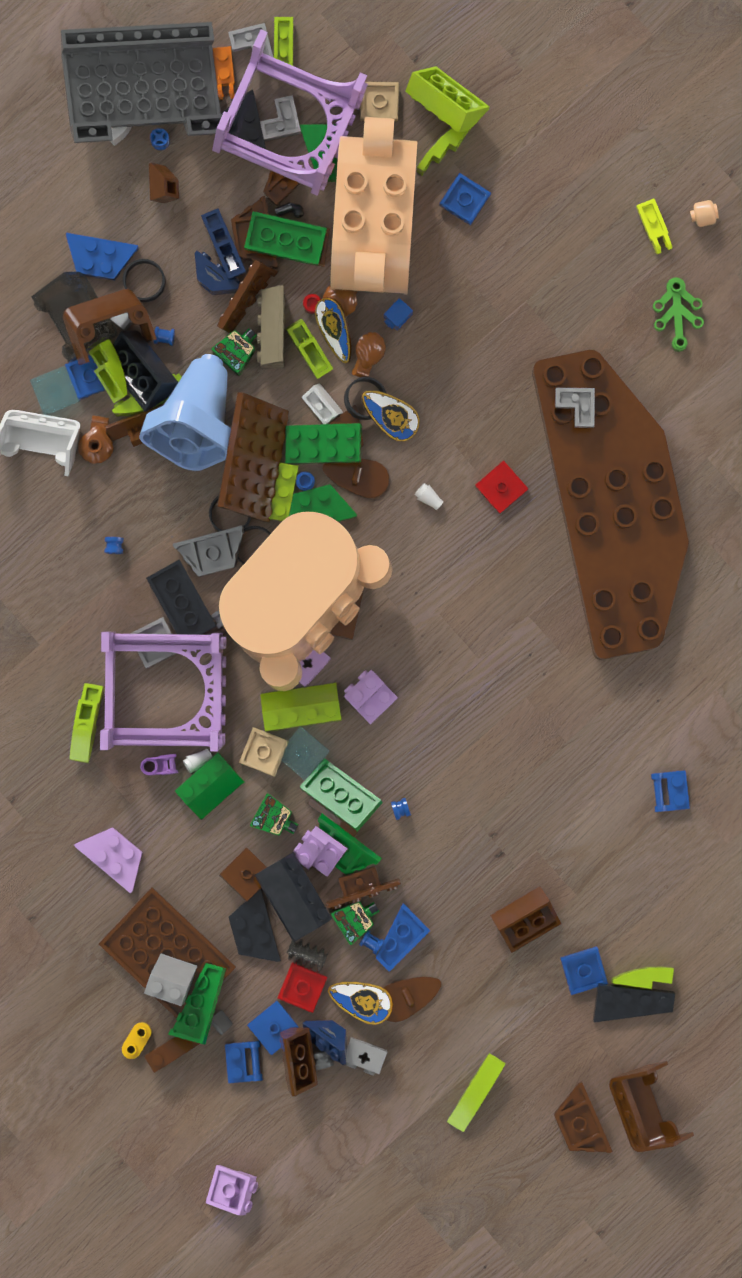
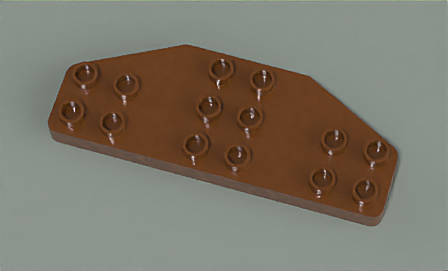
(615, 505)

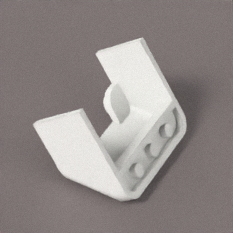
(41, 435)

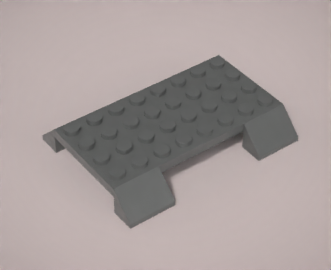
(140, 79)

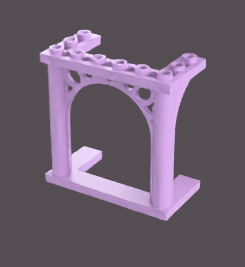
(343, 95)
(174, 643)

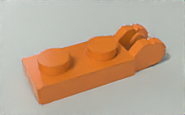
(224, 70)

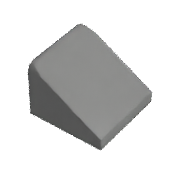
(122, 321)

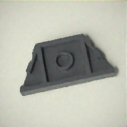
(212, 551)

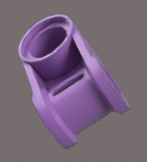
(161, 765)

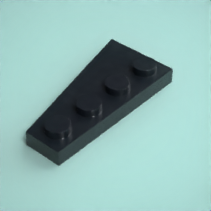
(624, 1002)

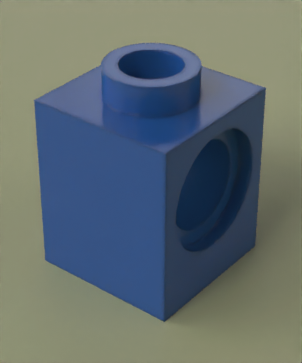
(397, 314)

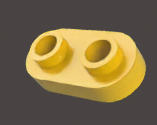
(136, 1040)

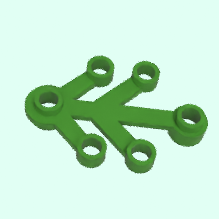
(677, 310)

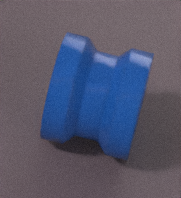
(158, 135)
(113, 545)
(400, 808)

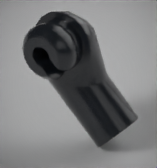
(290, 207)

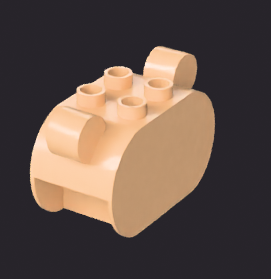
(373, 210)
(297, 592)

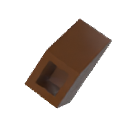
(163, 184)

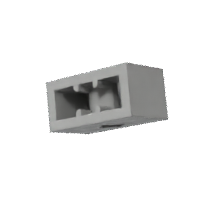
(376, 1055)

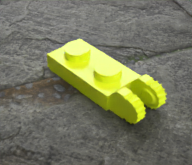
(654, 224)

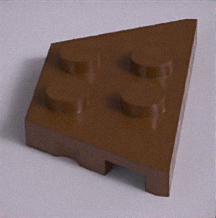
(240, 228)
(580, 1123)

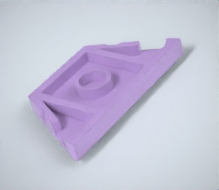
(114, 856)

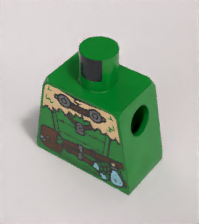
(236, 350)
(273, 817)
(355, 920)

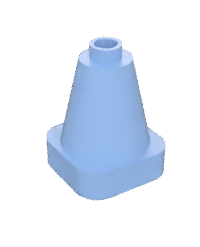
(192, 420)

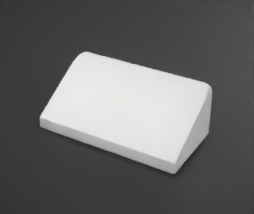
(322, 404)

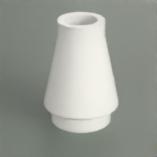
(428, 496)
(197, 760)

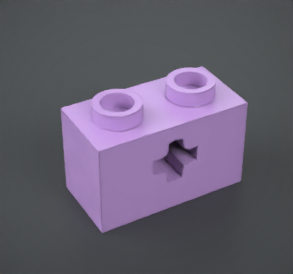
(318, 663)

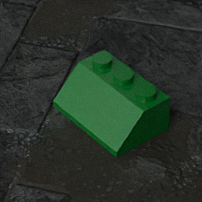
(209, 786)

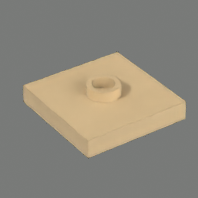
(380, 100)
(263, 751)

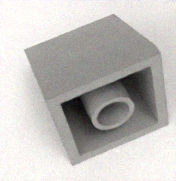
(170, 979)

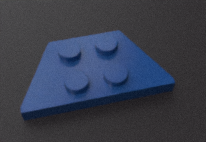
(99, 256)

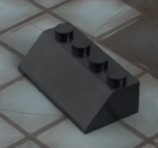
(143, 370)
(293, 897)

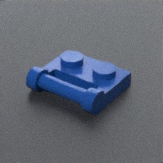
(676, 788)
(237, 1062)

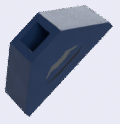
(213, 276)
(329, 1038)

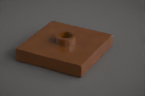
(241, 874)

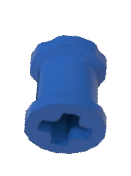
(164, 336)
(371, 942)

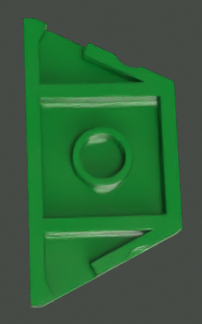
(324, 501)
(357, 854)

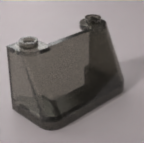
(64, 292)

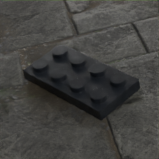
(181, 600)

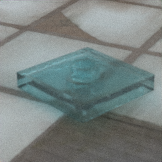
(54, 390)
(304, 753)

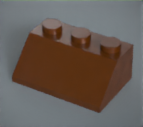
(526, 919)
(298, 1060)

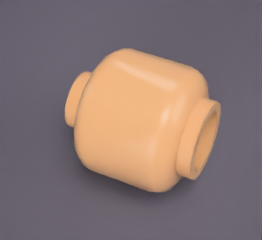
(704, 213)

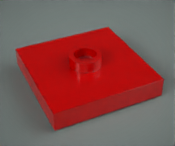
(501, 487)
(302, 987)

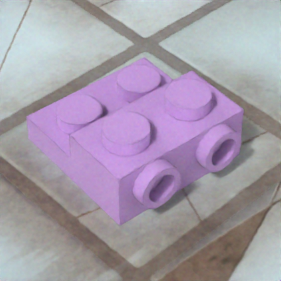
(369, 696)
(319, 851)
(232, 1190)

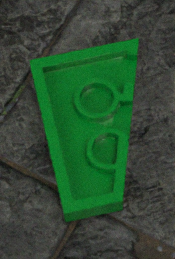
(313, 137)

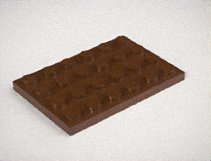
(253, 457)
(159, 928)

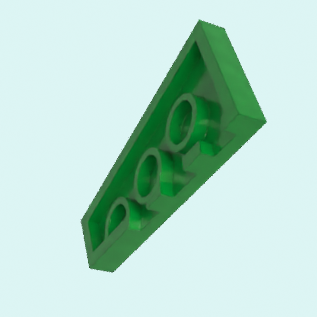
(200, 1006)

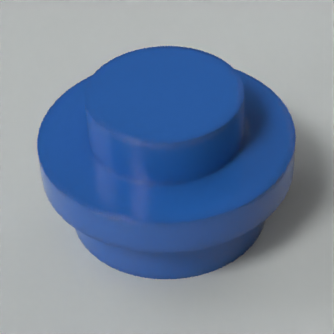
(305, 481)

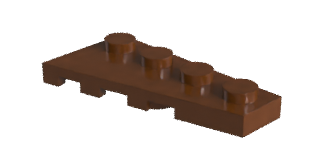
(246, 295)

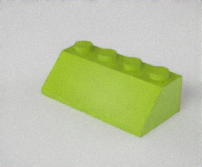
(446, 98)
(300, 707)

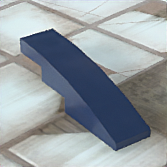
(223, 244)

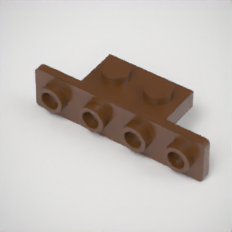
(129, 426)
(359, 885)

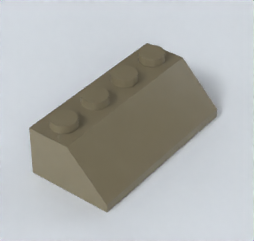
(272, 328)

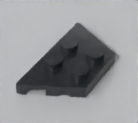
(247, 122)
(253, 930)

